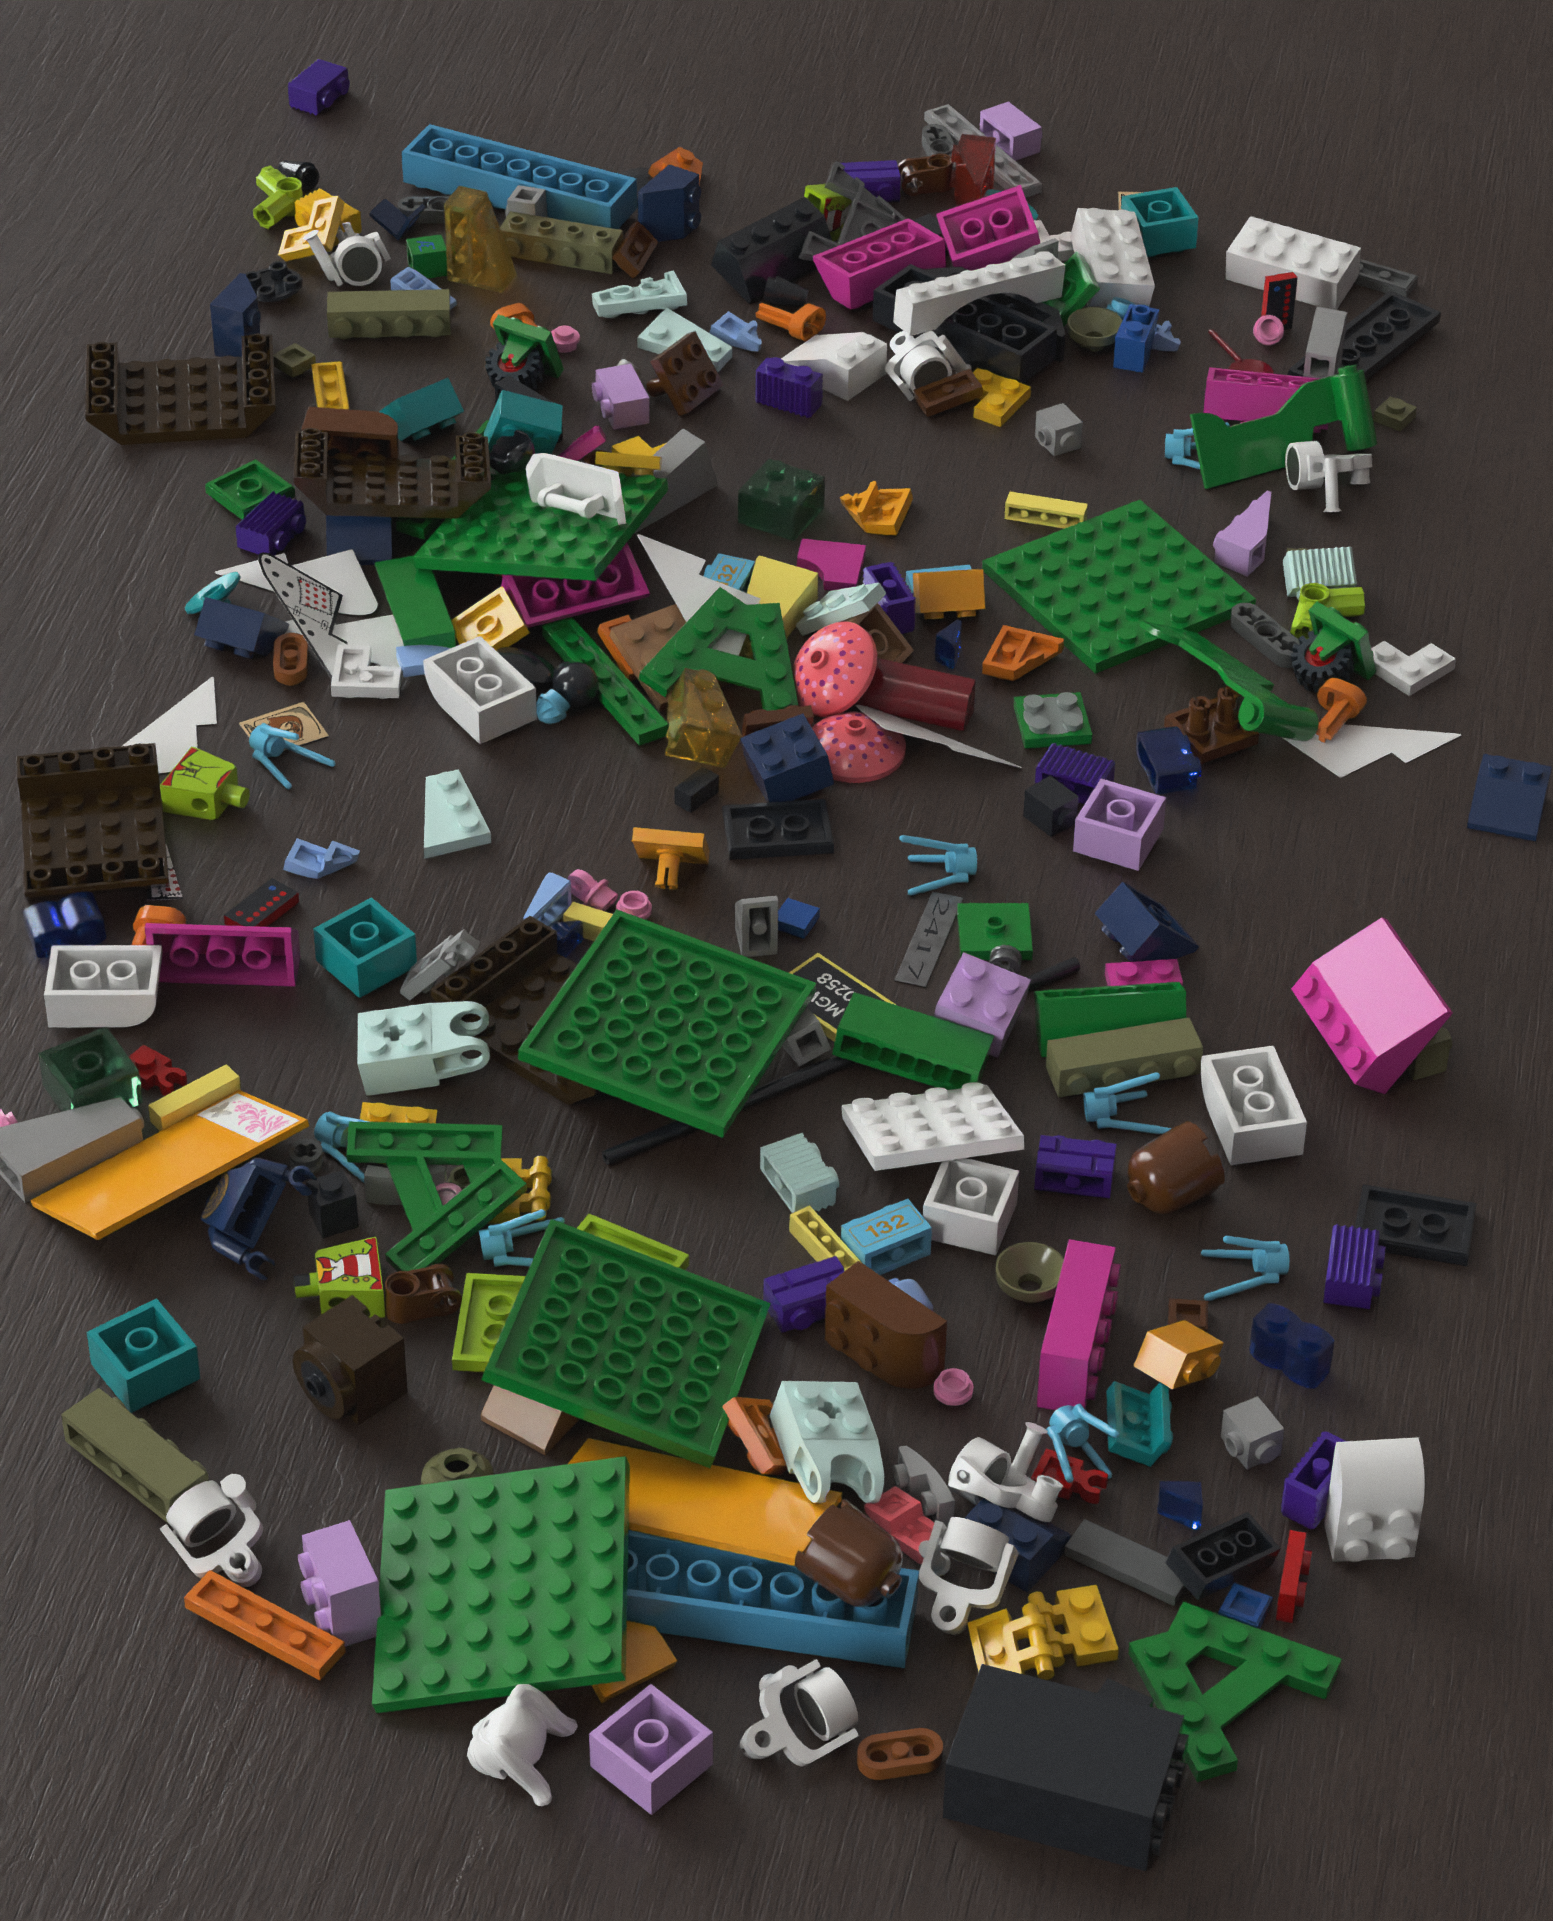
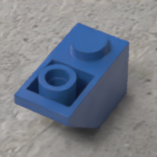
(1135, 338)

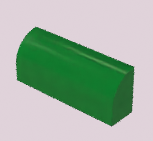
(416, 603)
(1106, 1008)
(911, 1043)

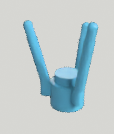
(1179, 446)
(269, 742)
(959, 860)
(1102, 1104)
(333, 1133)
(497, 1239)
(1267, 1257)
(1071, 1428)

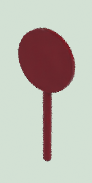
(1241, 364)

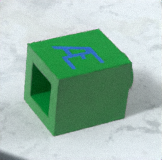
(427, 255)

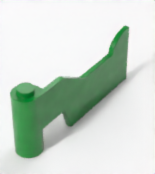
(1262, 443)
(1260, 709)

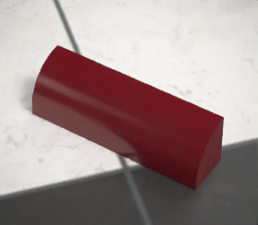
(921, 694)

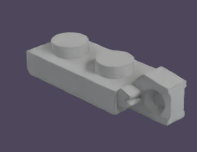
(439, 962)

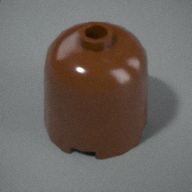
(1174, 1170)
(851, 1556)

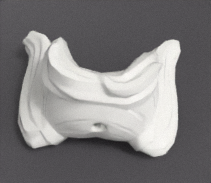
(515, 1739)

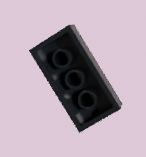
(769, 249)

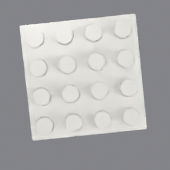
(931, 1126)

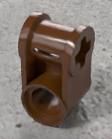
(928, 175)
(418, 1294)

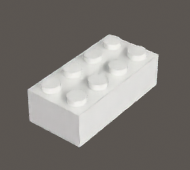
(1115, 255)
(1322, 265)

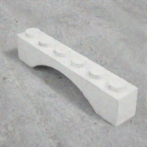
(928, 304)

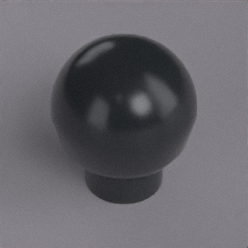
(576, 683)

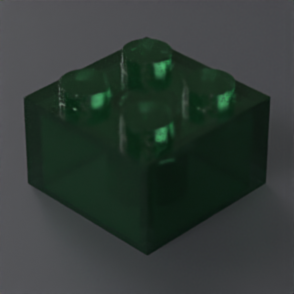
(781, 499)
(89, 1072)

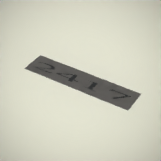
(928, 939)

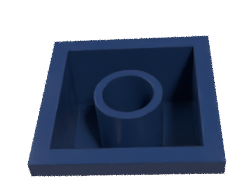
(670, 204)
(234, 315)
(366, 535)
(238, 628)
(1509, 797)
(1143, 927)
(1037, 1541)

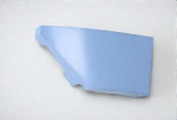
(316, 861)

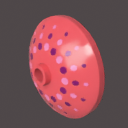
(834, 668)
(859, 747)

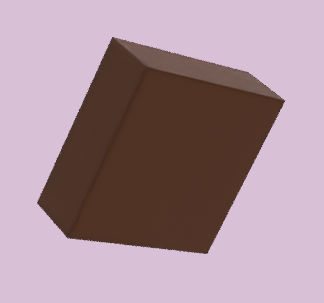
(1190, 1310)

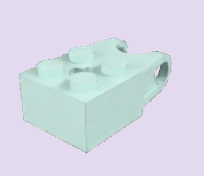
(418, 1045)
(828, 1438)

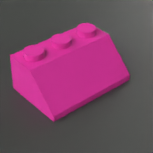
(988, 229)

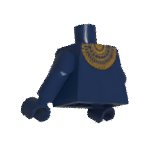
(243, 1206)

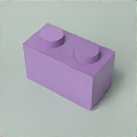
(1012, 129)
(621, 396)

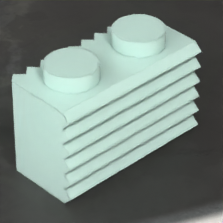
(1324, 566)
(799, 1174)

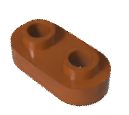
(290, 659)
(899, 1752)

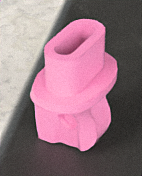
(590, 891)

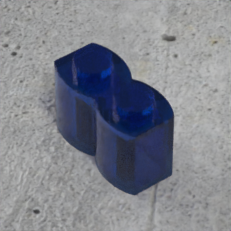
(1167, 760)
(64, 923)
(1291, 1345)

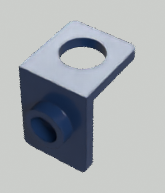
(393, 219)

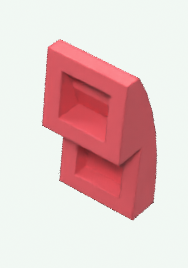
(903, 1519)

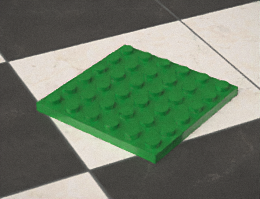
(521, 538)
(1110, 575)
(668, 1022)
(627, 1343)
(503, 1585)

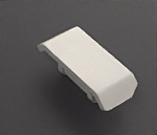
(575, 486)

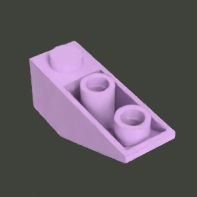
(1244, 540)

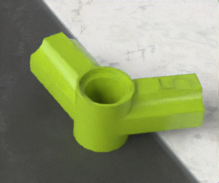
(282, 195)
(1346, 600)

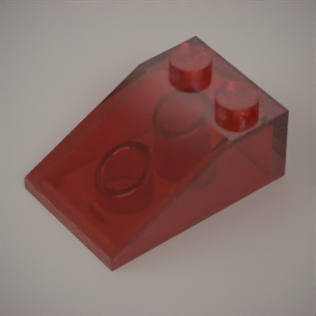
(974, 167)

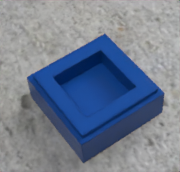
(797, 918)
(1246, 1606)

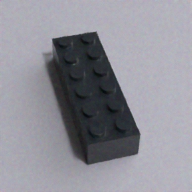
(980, 331)

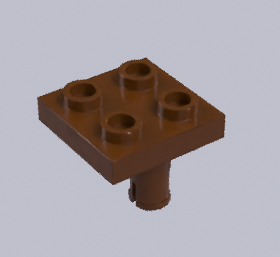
(684, 374)
(1213, 726)

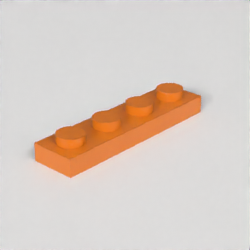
(265, 1625)

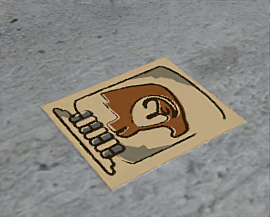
(294, 719)

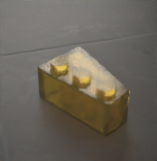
(475, 242)
(700, 720)

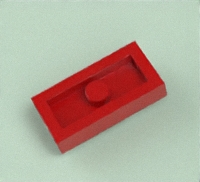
(1292, 1590)

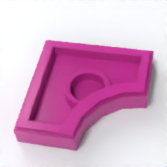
(584, 444)
(835, 562)

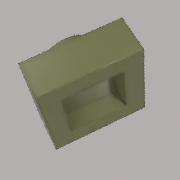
(294, 360)
(1395, 413)

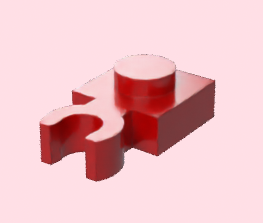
(157, 1070)
(1082, 1482)

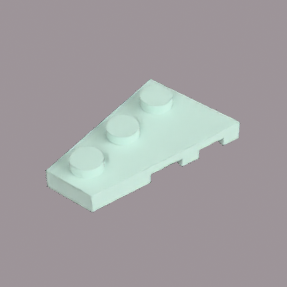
(641, 299)
(671, 327)
(839, 606)
(451, 816)

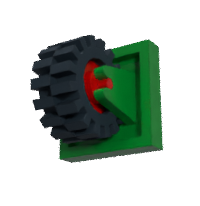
(522, 353)
(1332, 649)

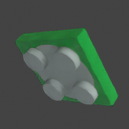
(1052, 720)

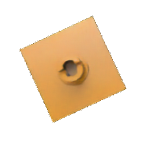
(670, 850)

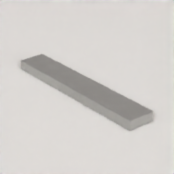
(1007, 170)

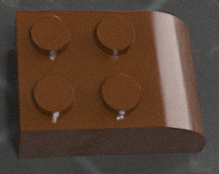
(355, 431)
(884, 1328)

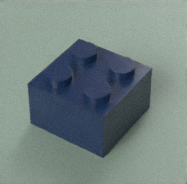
(787, 760)

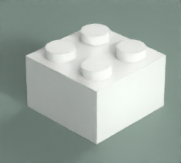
(971, 1204)

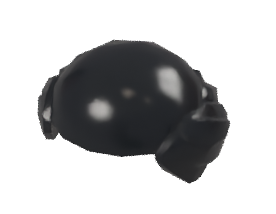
(512, 453)

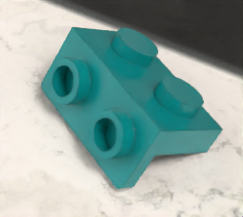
(1141, 1421)

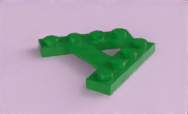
(693, 644)
(407, 1151)
(1261, 1664)

